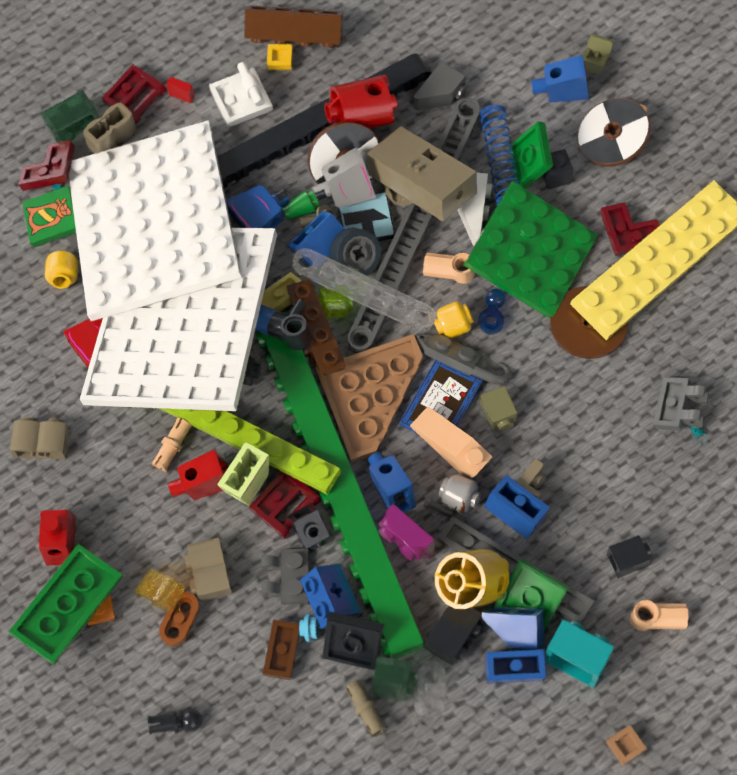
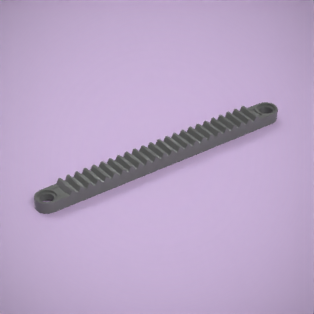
(412, 229)

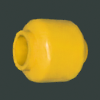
(61, 269)
(454, 319)

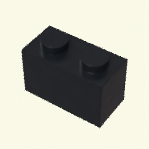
(453, 632)

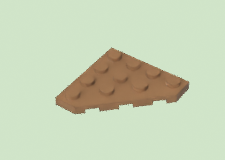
(370, 393)

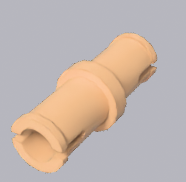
(171, 444)

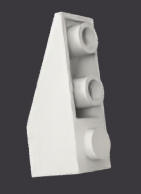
(475, 209)

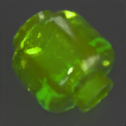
(334, 303)

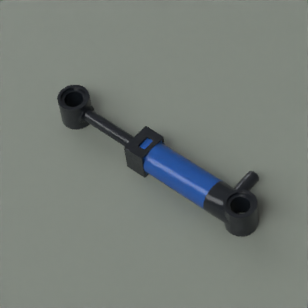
(284, 326)

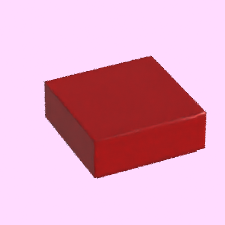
(180, 89)

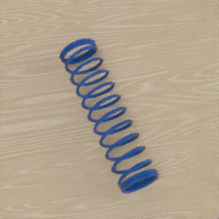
(483, 118)

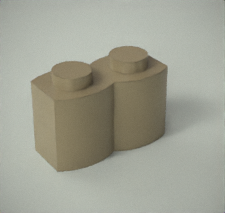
(113, 128)
(39, 439)
(208, 570)

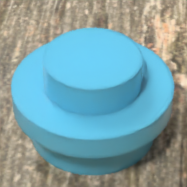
(309, 628)

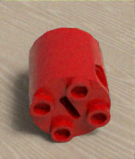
(362, 102)

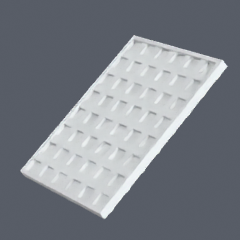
(152, 221)
(185, 347)

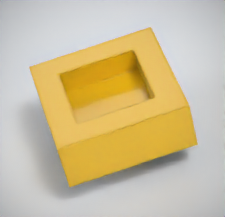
(279, 57)

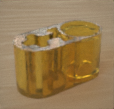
(160, 590)

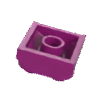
(406, 534)

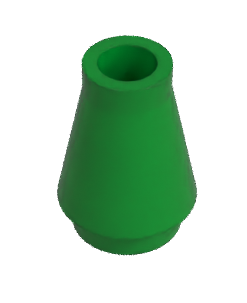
(302, 205)

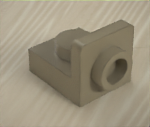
(532, 478)

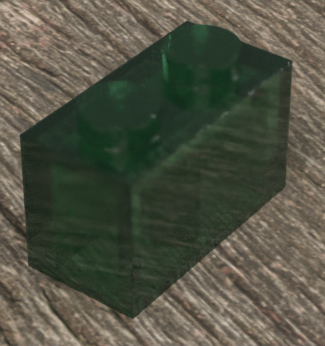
(69, 117)
(393, 679)

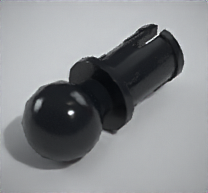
(189, 721)

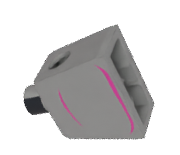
(345, 181)

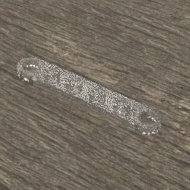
(364, 289)

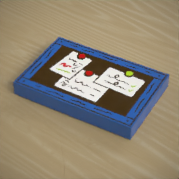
(444, 391)

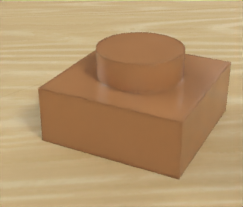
(626, 745)

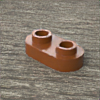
(179, 620)

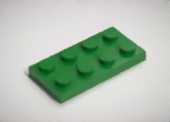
(65, 604)

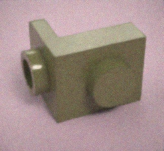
(597, 53)

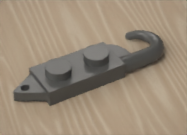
(460, 357)

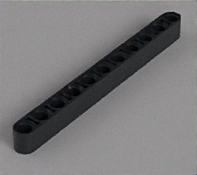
(304, 127)

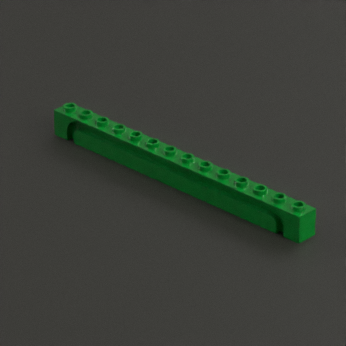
(345, 499)

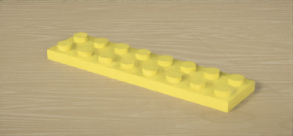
(658, 260)

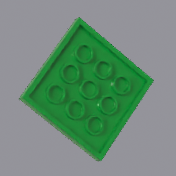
(530, 250)

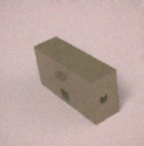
(422, 173)

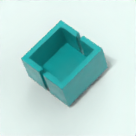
(578, 652)

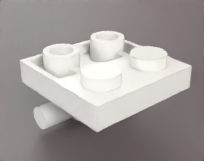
(241, 96)

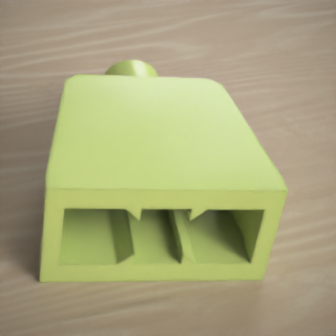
(244, 477)

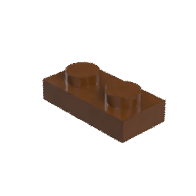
(281, 650)

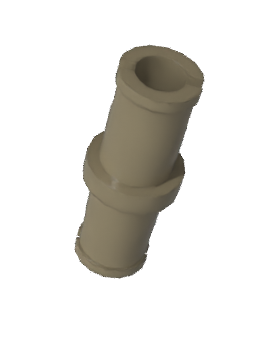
(365, 708)

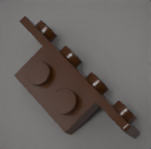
(323, 346)

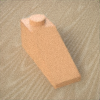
(451, 443)

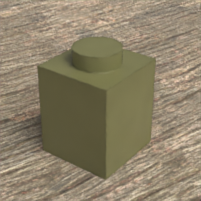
(498, 409)

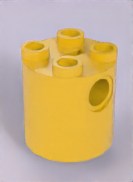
(472, 578)

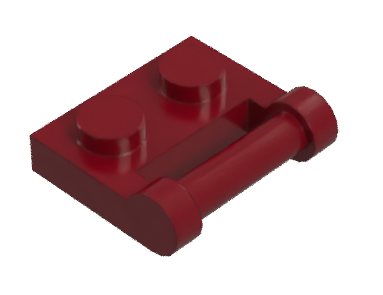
(130, 87)
(277, 498)

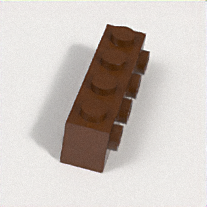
(293, 25)

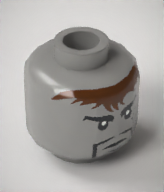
(459, 493)

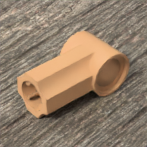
(446, 267)
(661, 616)

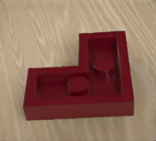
(52, 171)
(622, 231)

